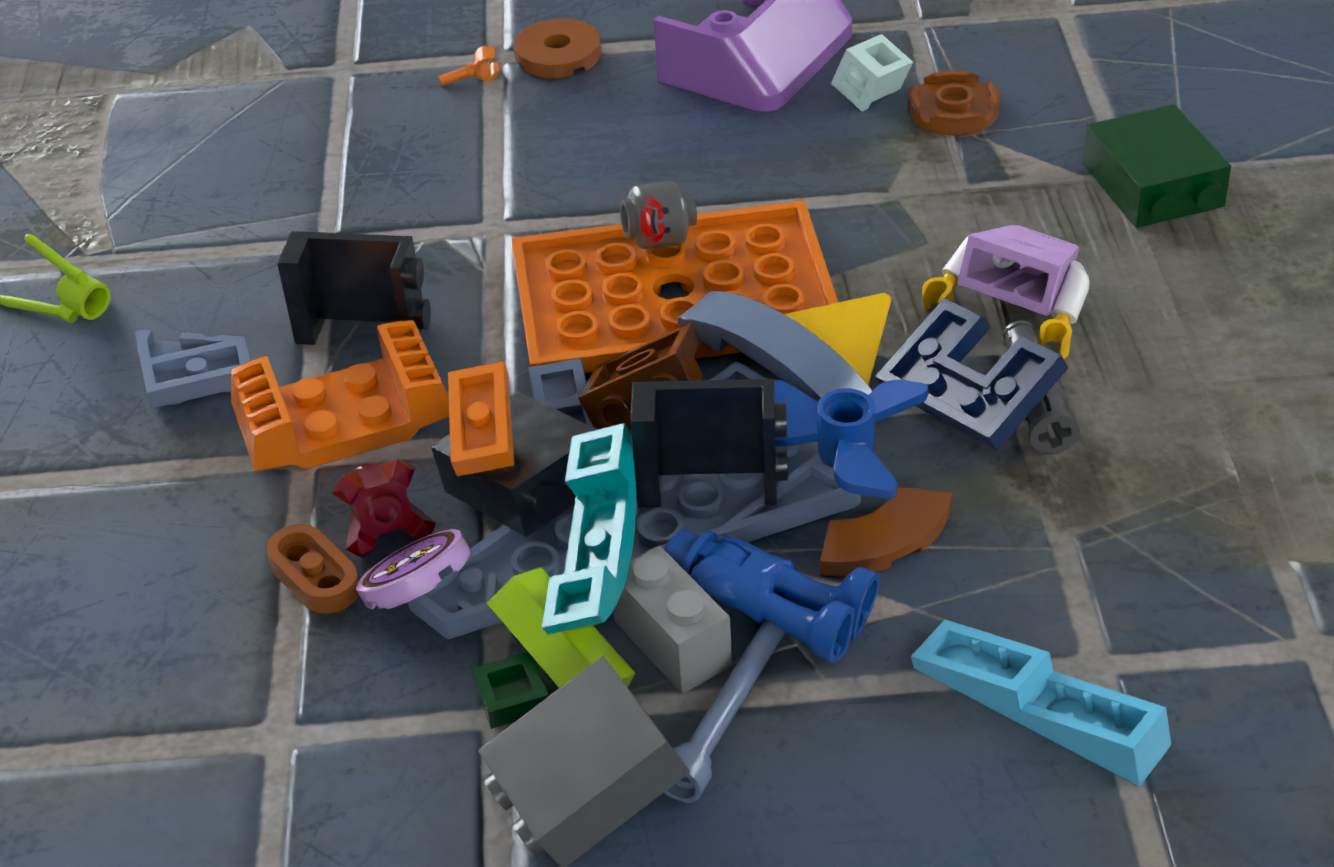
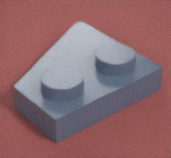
(189, 367)

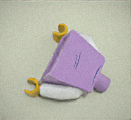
(1021, 270)

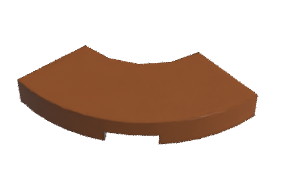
(889, 533)

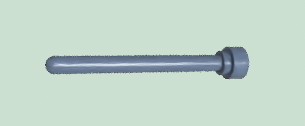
(713, 725)

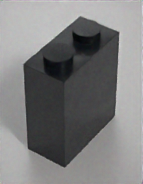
(533, 488)

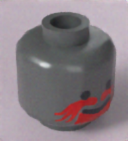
(657, 214)

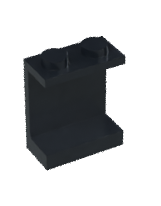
(350, 280)
(706, 431)

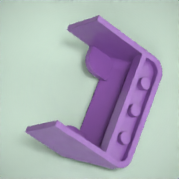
(756, 58)

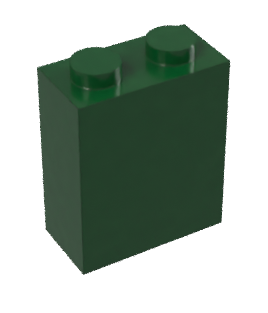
(1156, 165)

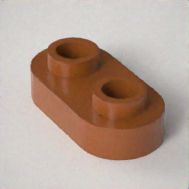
(313, 568)

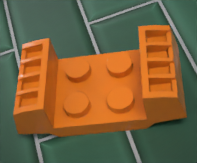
(341, 410)

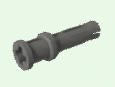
(1055, 401)

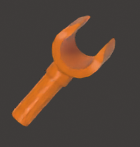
(484, 72)

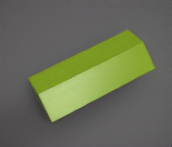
(560, 654)

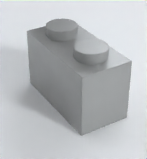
(674, 621)

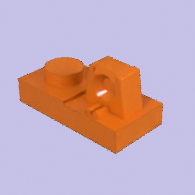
(480, 419)

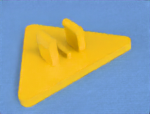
(850, 329)

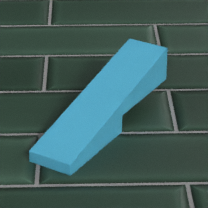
(1020, 683)

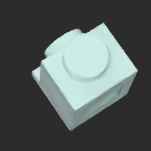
(871, 71)

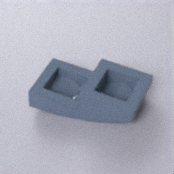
(560, 386)

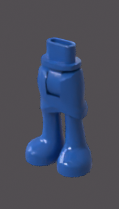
(754, 581)

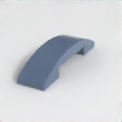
(772, 342)

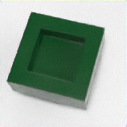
(509, 688)

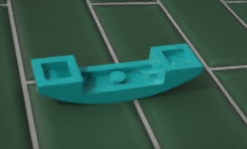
(601, 531)

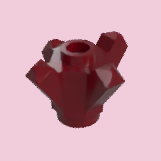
(380, 504)

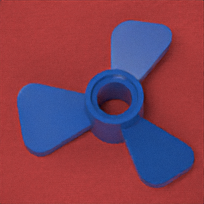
(846, 429)

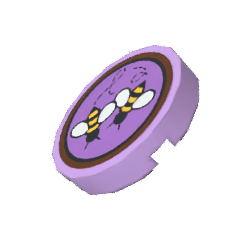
(413, 569)

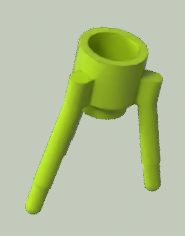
(77, 291)

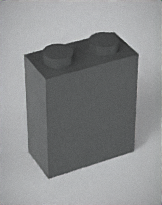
(580, 764)

